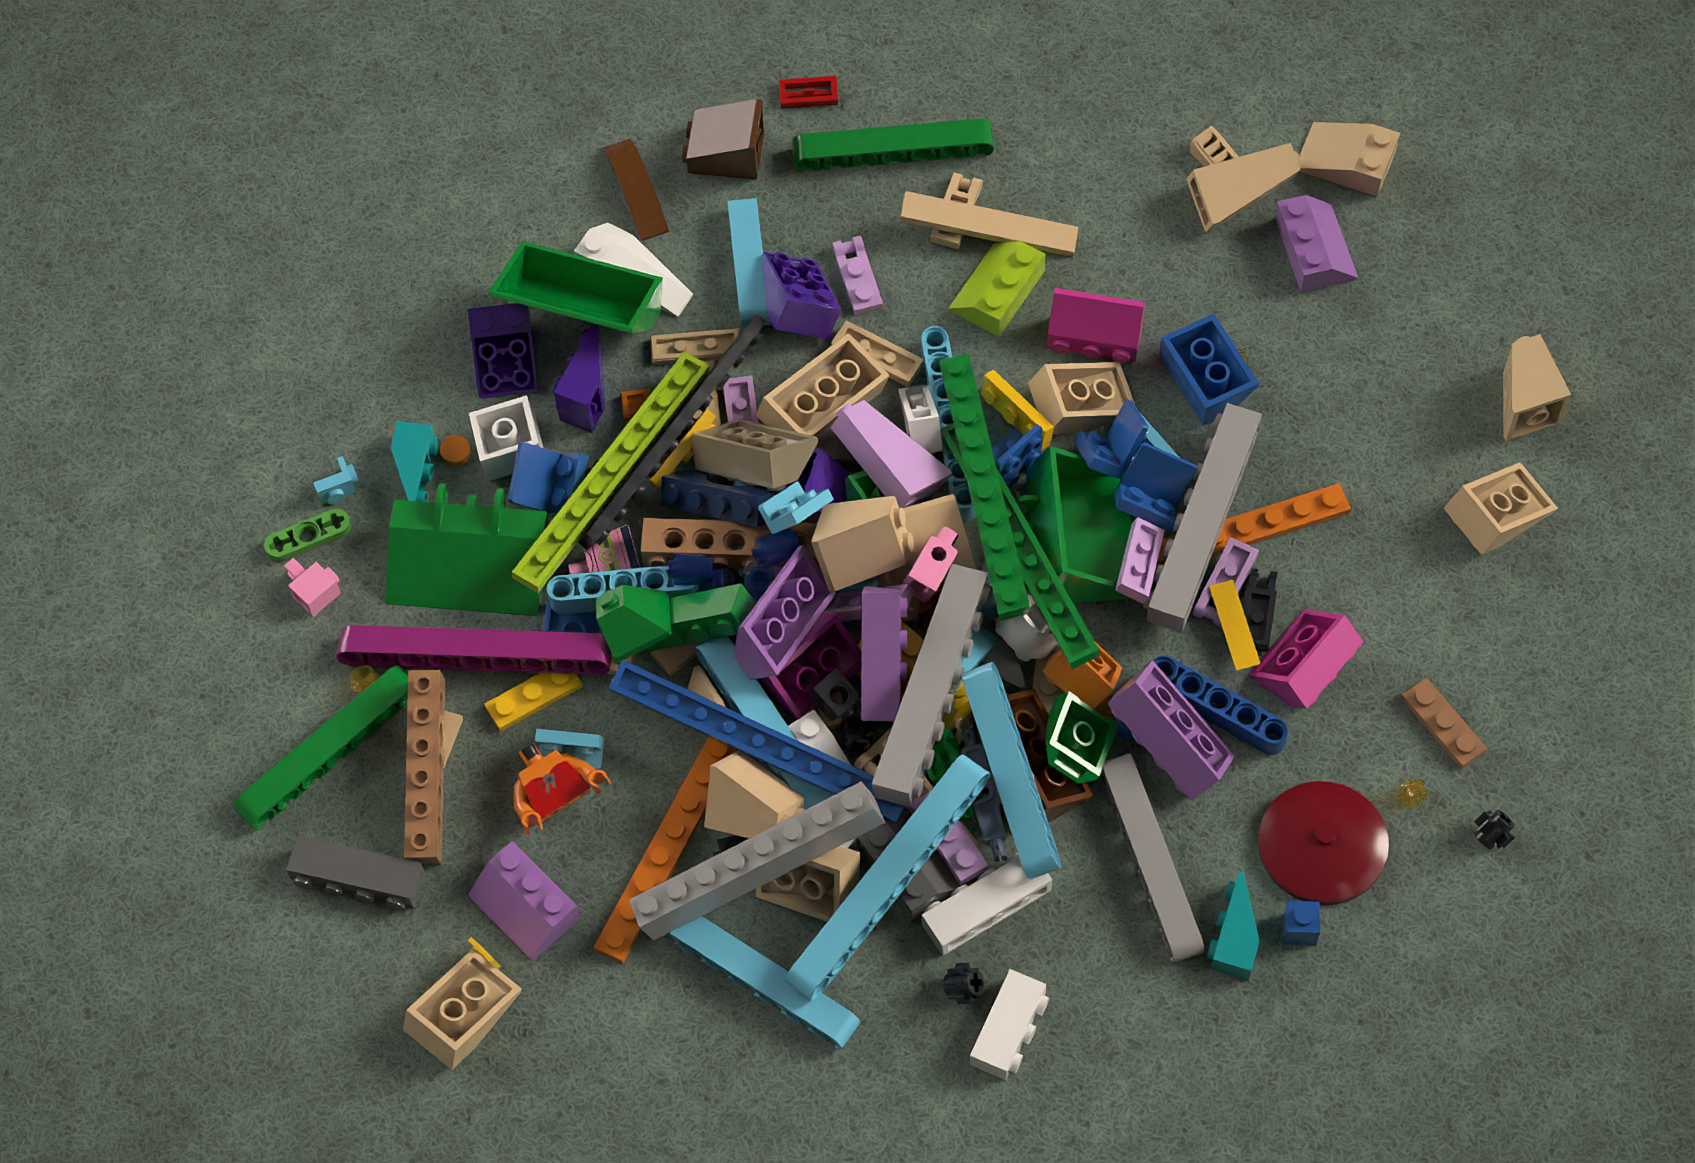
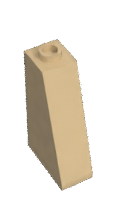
(1238, 183)

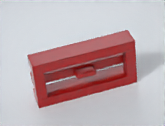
(809, 96)

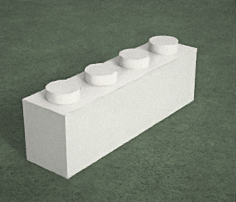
(982, 904)

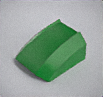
(1077, 738)

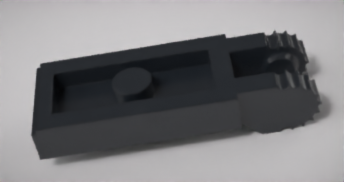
(1259, 609)

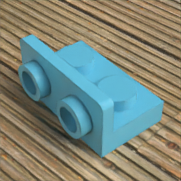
(792, 506)
(581, 745)

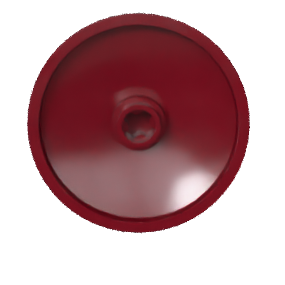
(1323, 842)

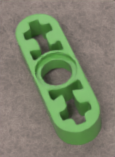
(283, 536)

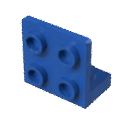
(1116, 450)
(1017, 453)
(545, 478)
(1154, 486)

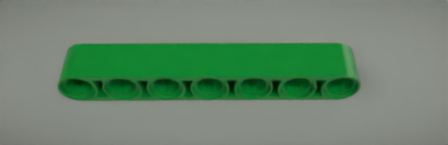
(892, 143)
(323, 748)

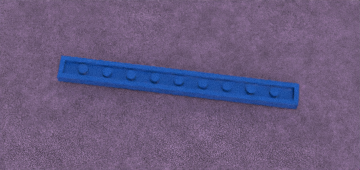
(743, 734)

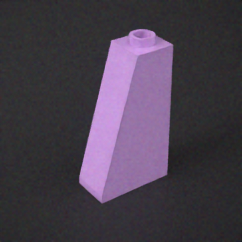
(889, 455)

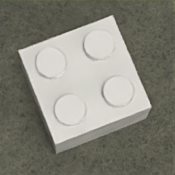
(500, 430)

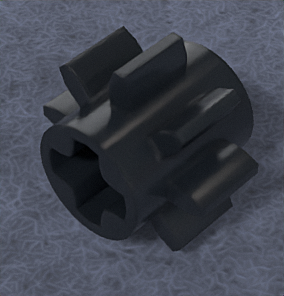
(855, 735)
(1494, 829)
(963, 983)

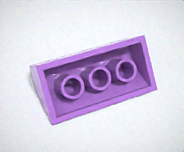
(782, 617)
(881, 653)
(1171, 731)

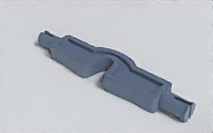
(988, 808)

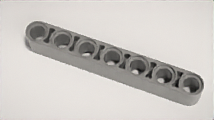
(1153, 858)

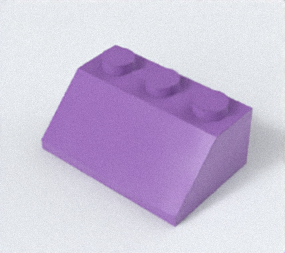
(1314, 243)
(523, 901)

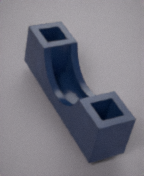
(695, 494)

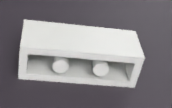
(1009, 1025)

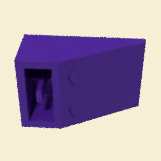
(798, 296)
(503, 349)
(581, 389)
(820, 474)

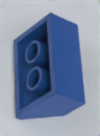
(1207, 367)

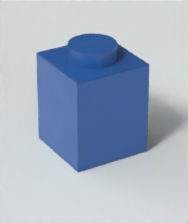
(1301, 922)

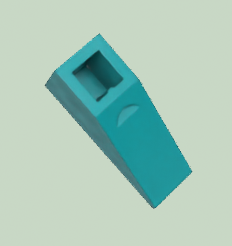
(412, 451)
(1239, 937)

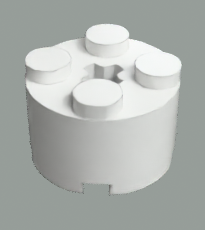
(1027, 634)

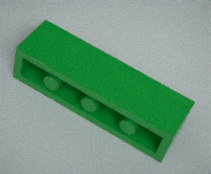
(706, 615)

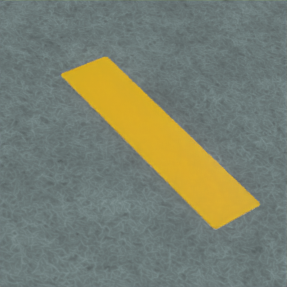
(1234, 625)

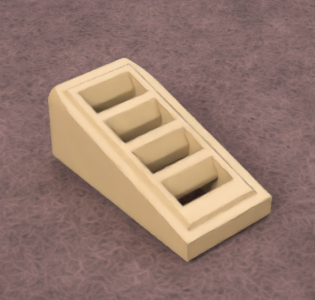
(1217, 142)

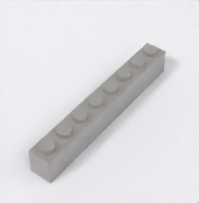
(1203, 518)
(931, 686)
(757, 861)

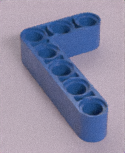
(1225, 718)

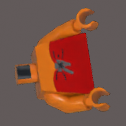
(551, 784)

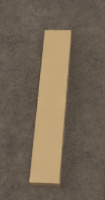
(988, 223)

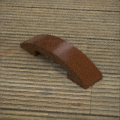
(637, 189)

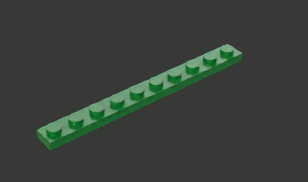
(985, 487)
(1040, 578)

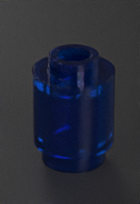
(775, 548)
(690, 569)
(756, 578)

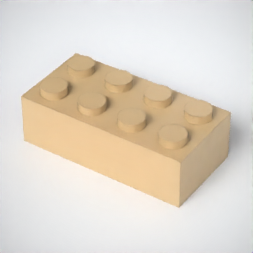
(822, 387)

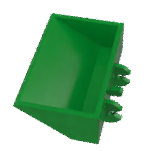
(580, 288)
(1077, 524)
(461, 555)

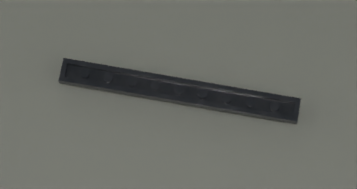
(667, 441)

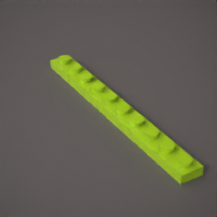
(610, 472)

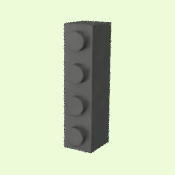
(355, 872)

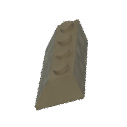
(753, 453)

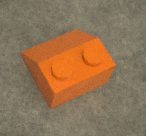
(1089, 682)

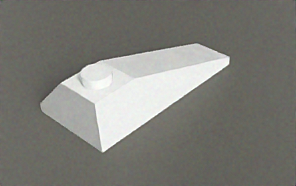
(621, 248)

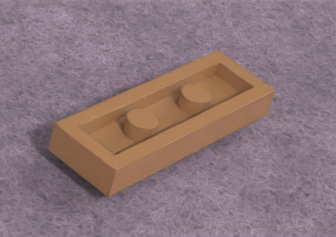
(1444, 723)

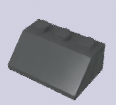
(931, 882)

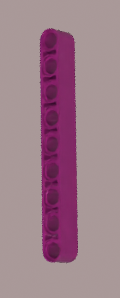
(474, 649)

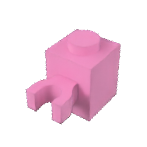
(312, 587)

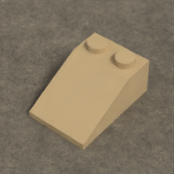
(1349, 154)
(1079, 394)
(1499, 507)
(817, 885)
(460, 1009)

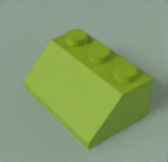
(999, 285)

